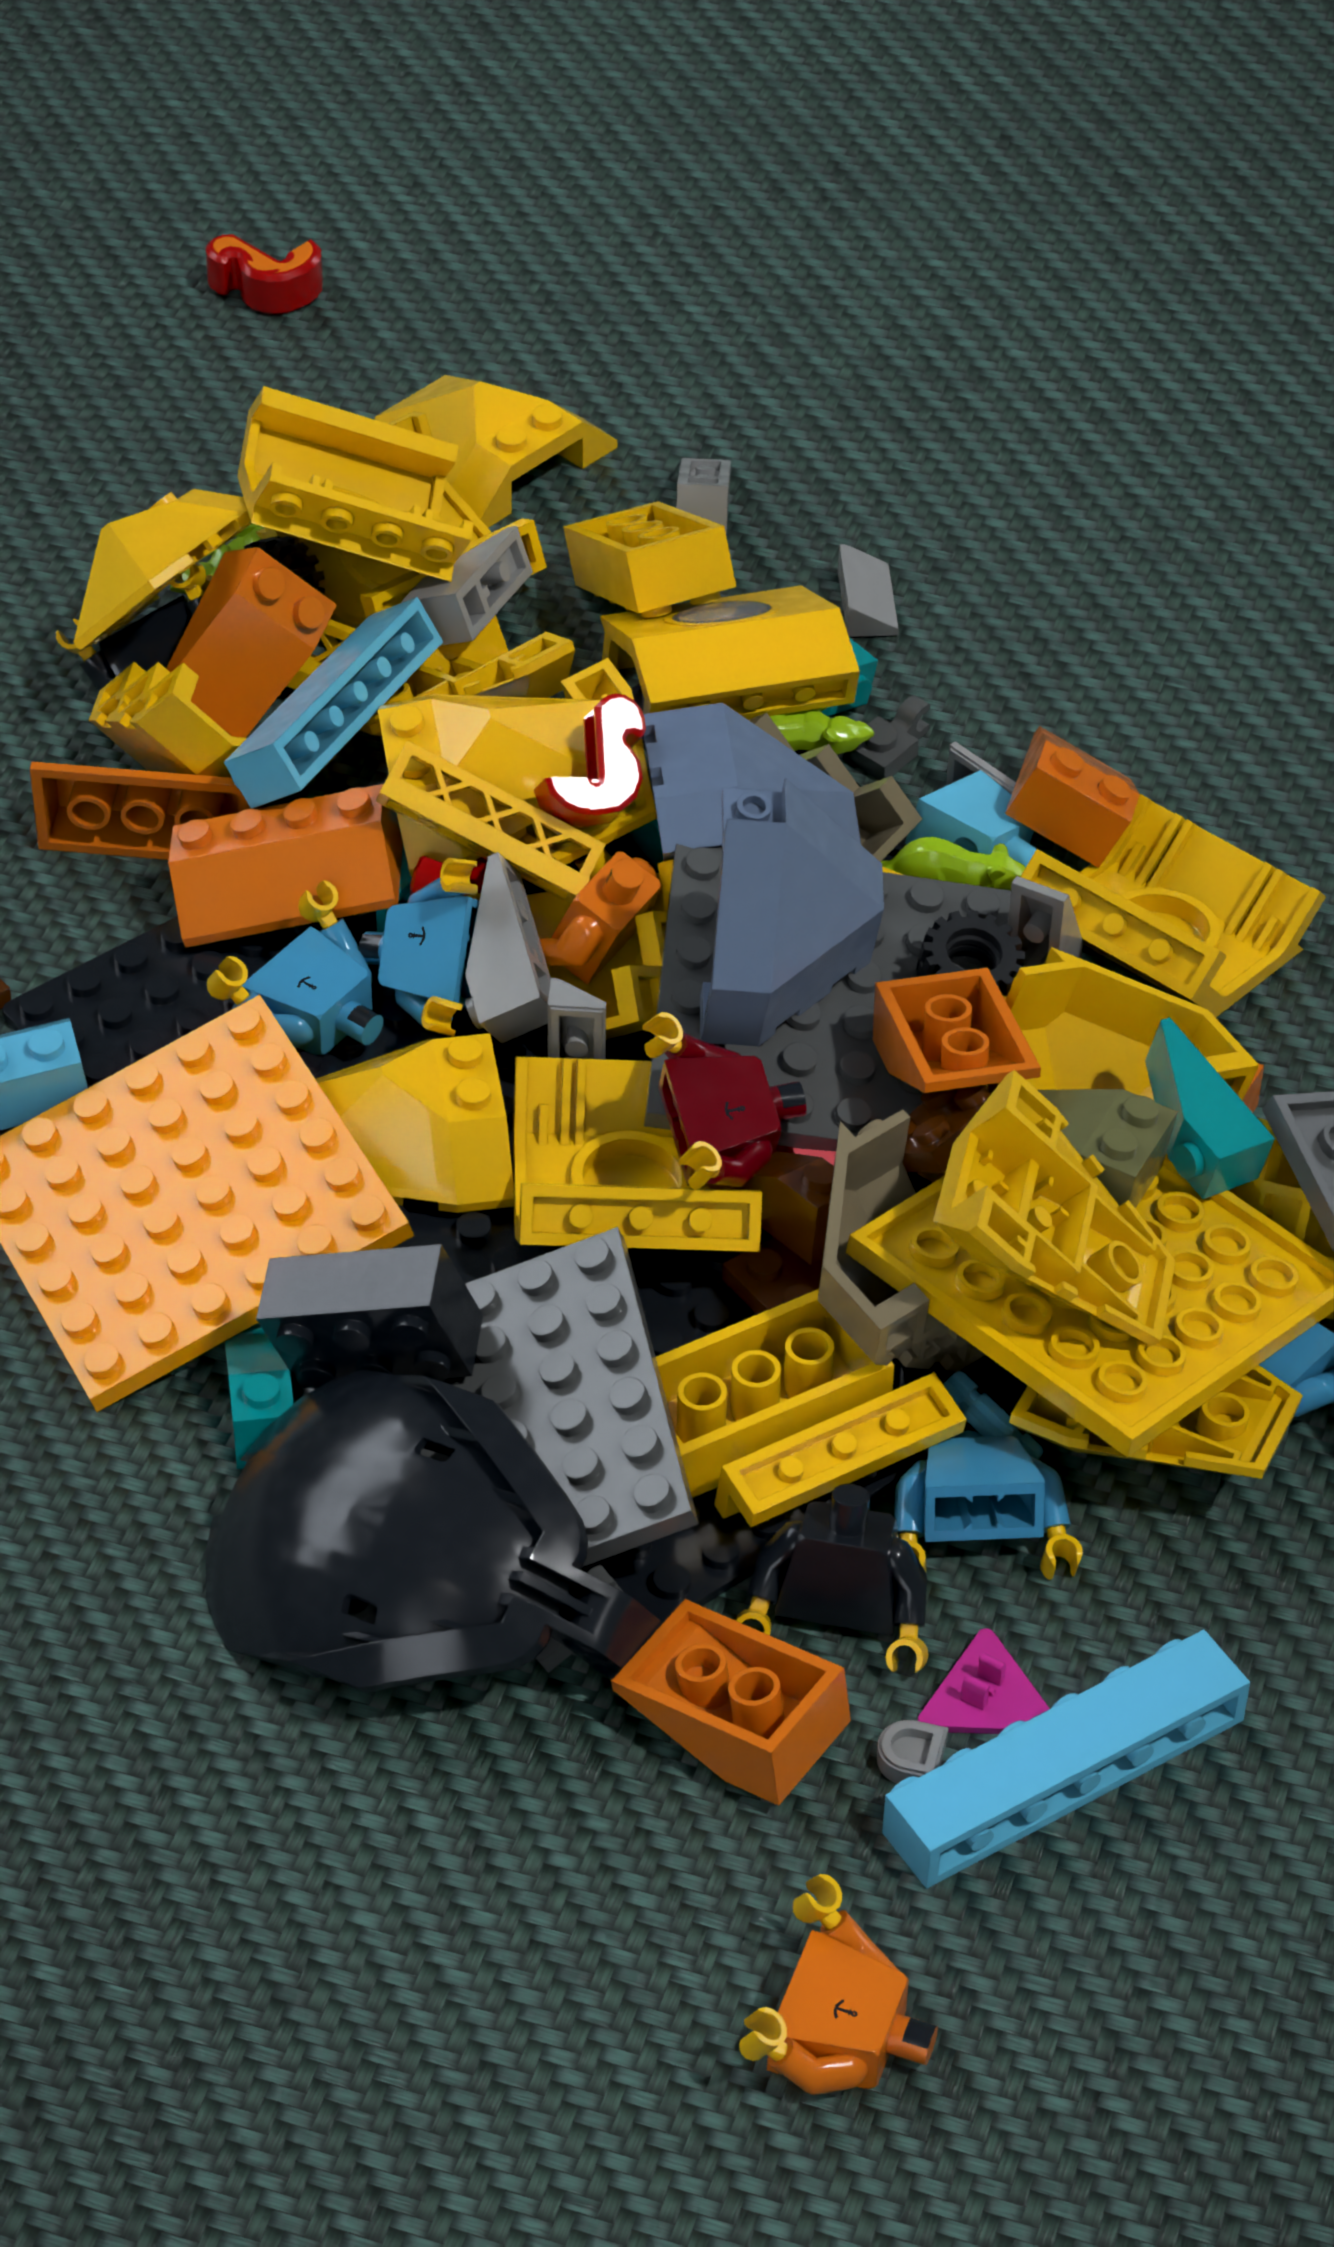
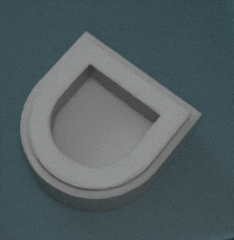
(910, 1749)

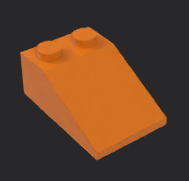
(250, 637)
(1072, 798)
(949, 1031)
(737, 1699)

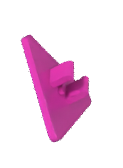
(983, 1691)

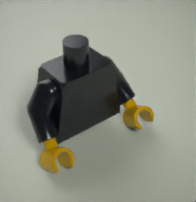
(145, 640)
(843, 1572)

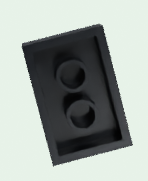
(371, 1313)

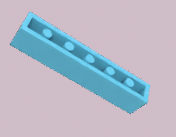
(333, 703)
(1064, 1757)

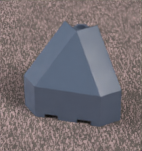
(714, 748)
(791, 913)

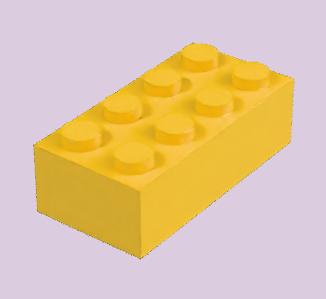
(650, 558)
(763, 1384)

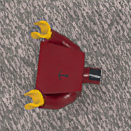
(718, 1106)

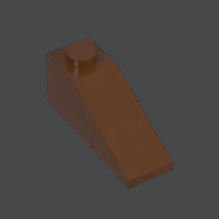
(794, 1201)

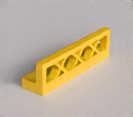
(477, 834)
(838, 1451)

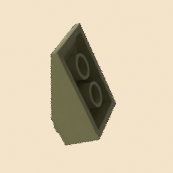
(1122, 1132)

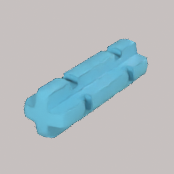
(986, 1414)

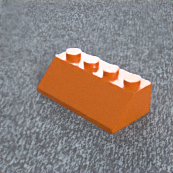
(123, 808)
(252, 866)

